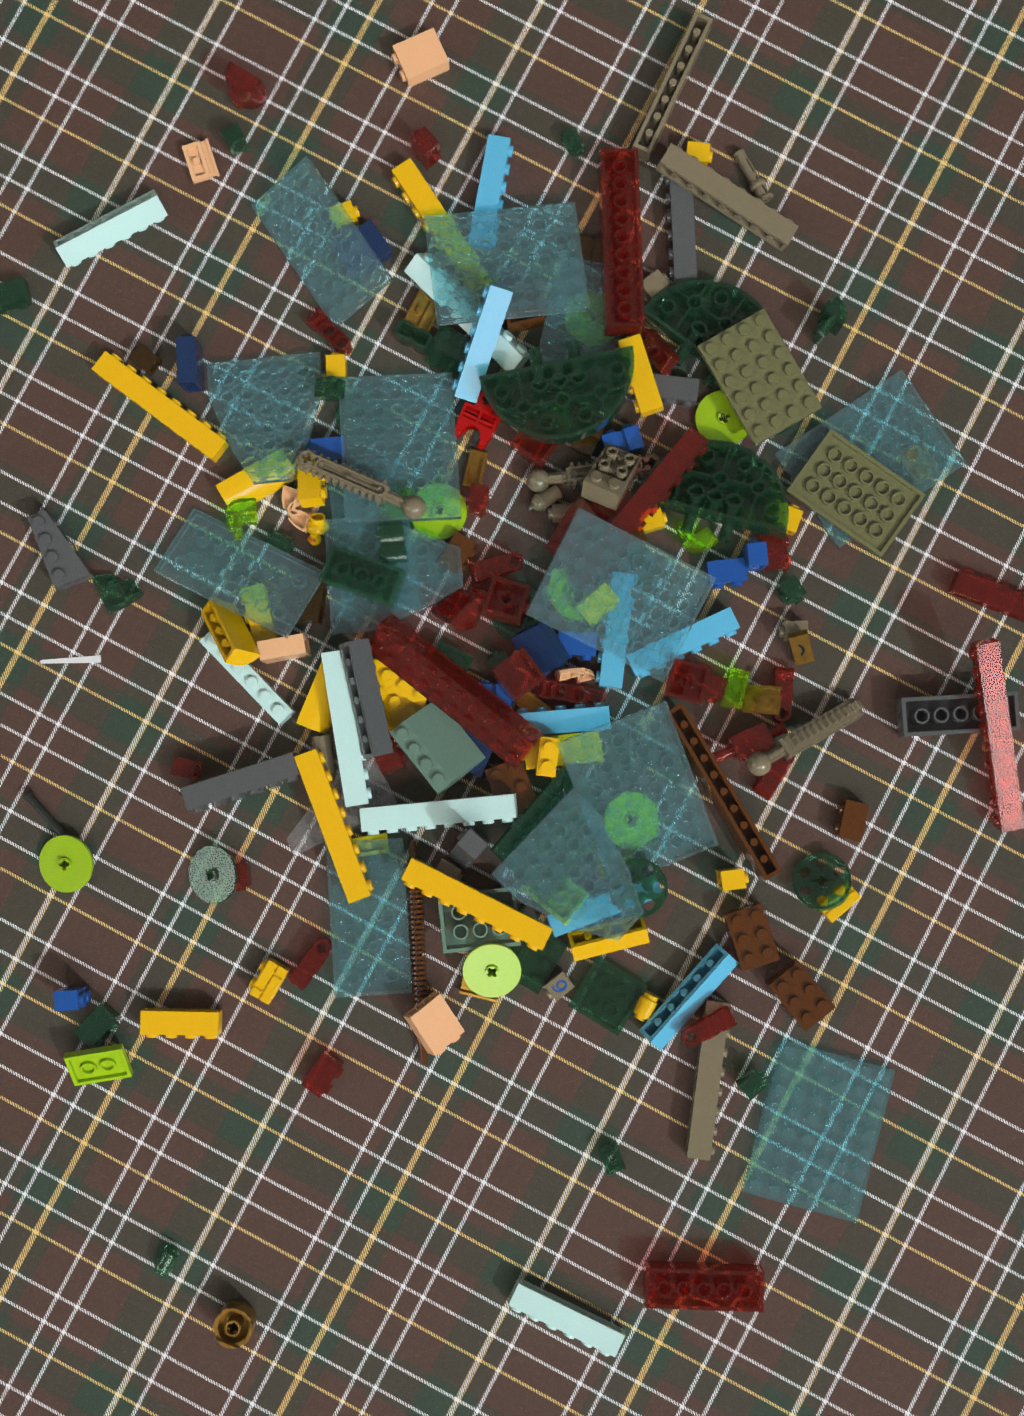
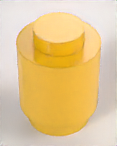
(645, 1006)

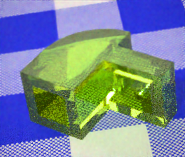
(240, 513)
(697, 543)

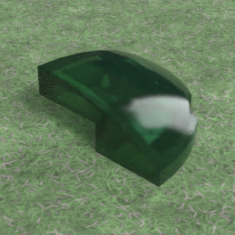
(115, 592)

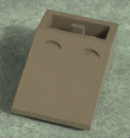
(610, 477)

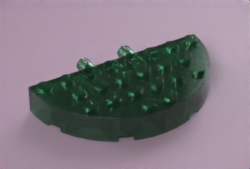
(696, 312)
(562, 397)
(731, 489)

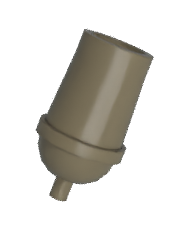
(546, 498)

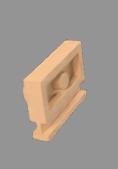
(200, 161)

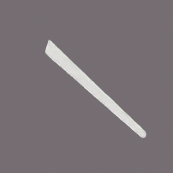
(85, 659)

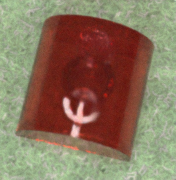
(244, 88)
(459, 610)

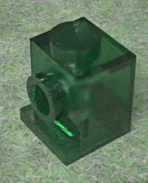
(615, 1165)

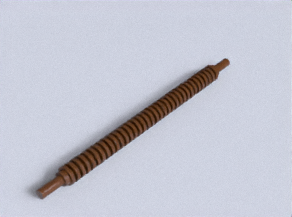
(418, 967)

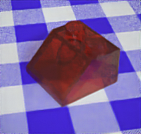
(687, 682)

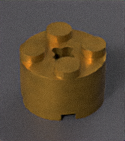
(230, 1335)

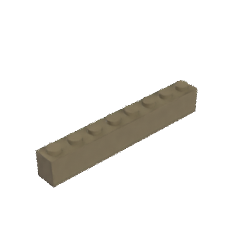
(672, 85)
(726, 197)
(706, 1090)

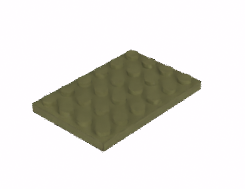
(759, 377)
(855, 493)

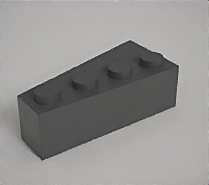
(58, 552)
(468, 847)

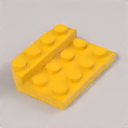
(398, 696)

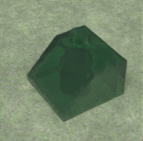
(447, 350)

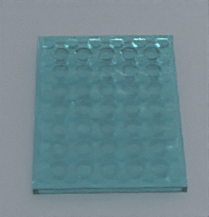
(519, 247)
(890, 427)
(405, 435)
(620, 595)
(641, 786)
(818, 1131)

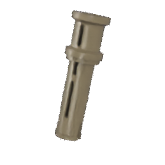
(756, 183)

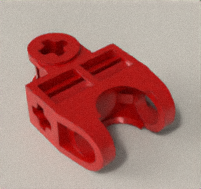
(479, 418)

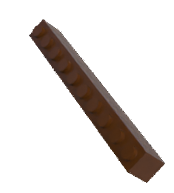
(724, 796)

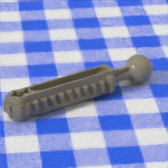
(539, 479)
(412, 506)
(806, 736)

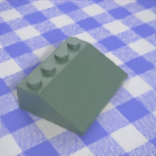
(437, 747)
(464, 933)

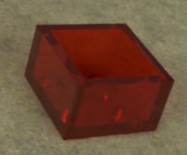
(533, 451)
(518, 674)

